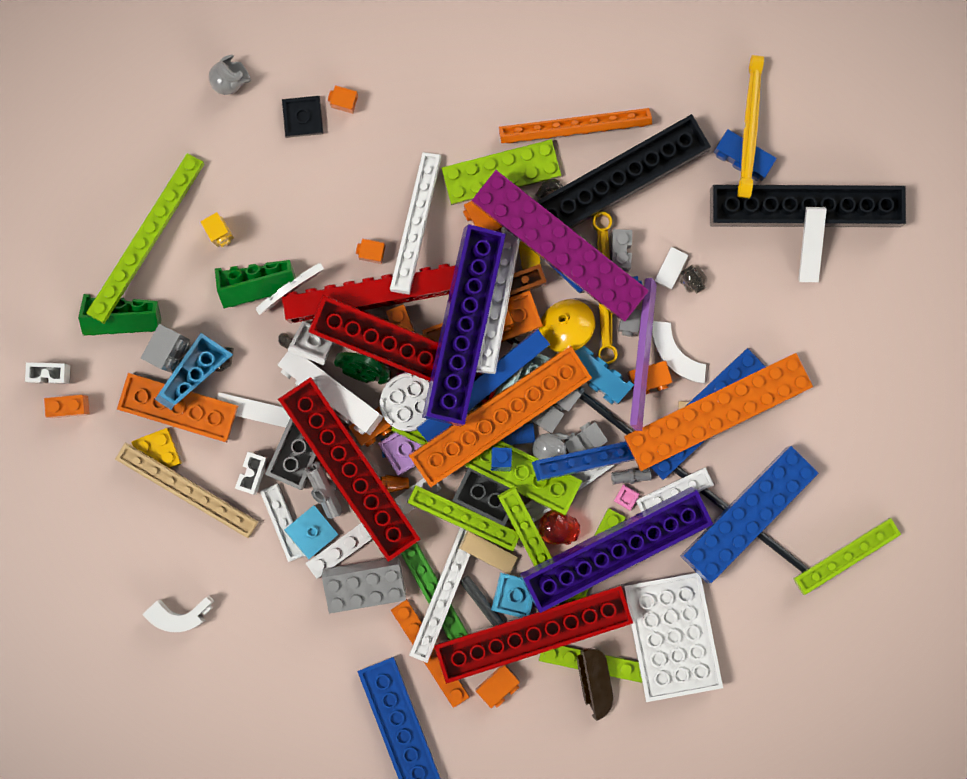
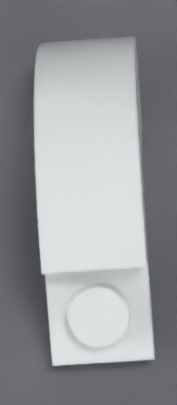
(169, 621)

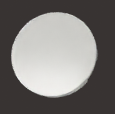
(404, 401)

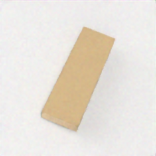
(488, 552)

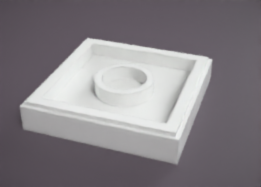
(310, 345)

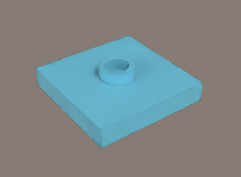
(311, 532)
(512, 596)

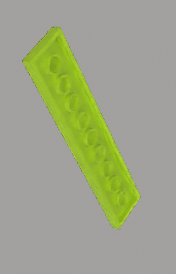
(552, 493)

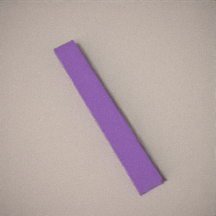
(643, 355)

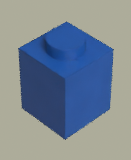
(501, 459)

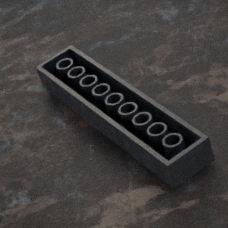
(627, 173)
(787, 205)

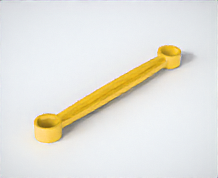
(751, 125)
(605, 315)

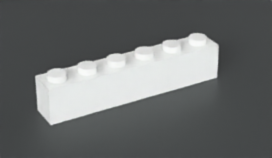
(337, 396)

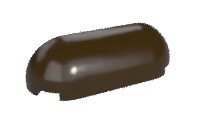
(595, 681)

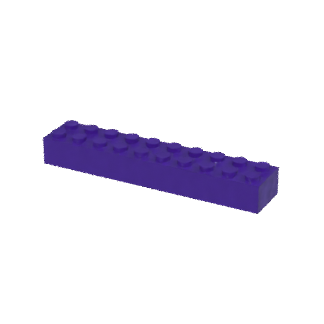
(464, 325)
(616, 549)

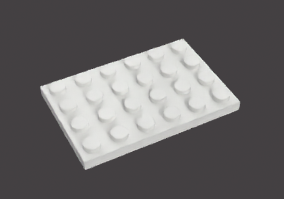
(673, 637)

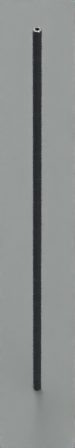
(680, 472)

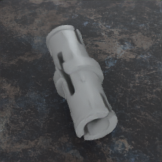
(630, 476)

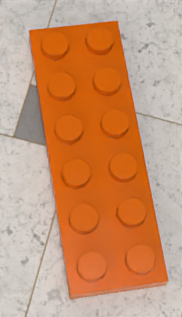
(522, 312)
(193, 413)

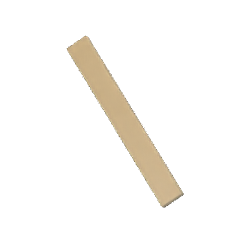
(186, 490)

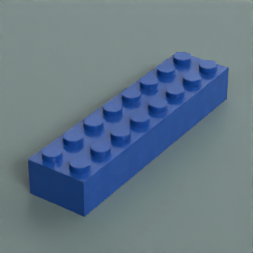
(749, 514)

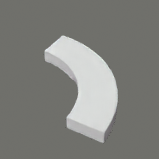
(289, 287)
(673, 356)

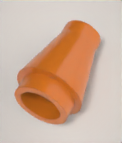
(395, 483)

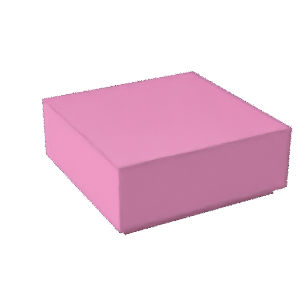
(626, 497)

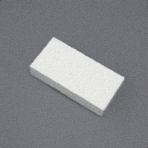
(671, 268)

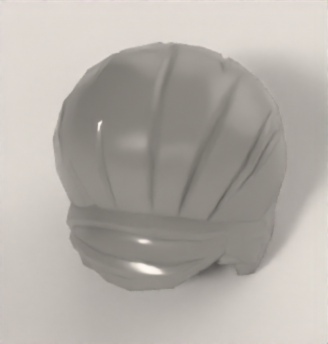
(228, 76)
(549, 445)

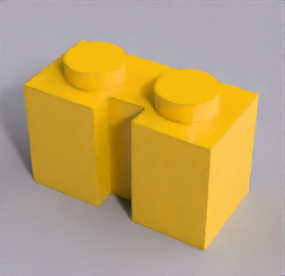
(217, 230)

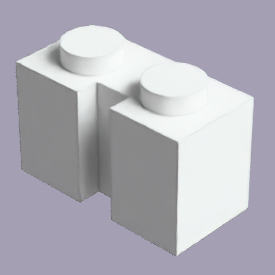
(54, 372)
(252, 478)

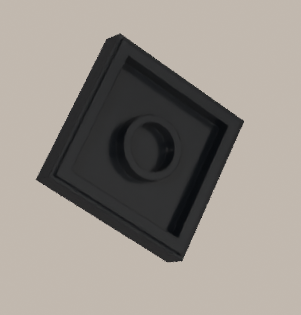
(302, 116)

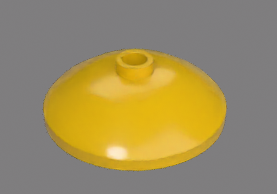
(572, 332)

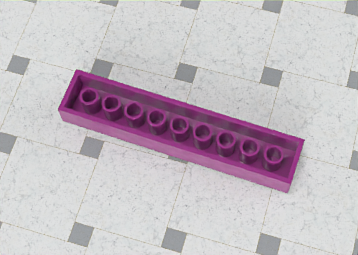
(559, 246)

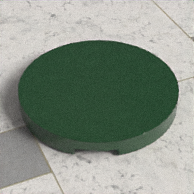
(362, 367)

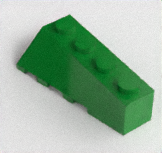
(252, 283)
(125, 318)

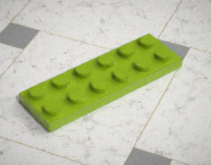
(519, 165)

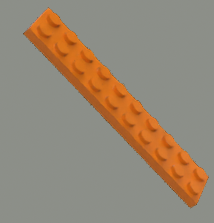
(718, 411)
(500, 416)

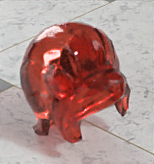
(558, 528)

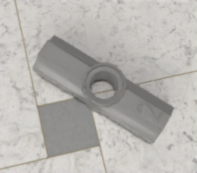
(323, 490)

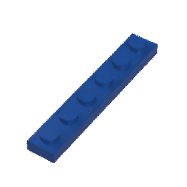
(582, 461)

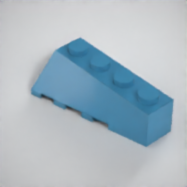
(194, 368)
(603, 379)

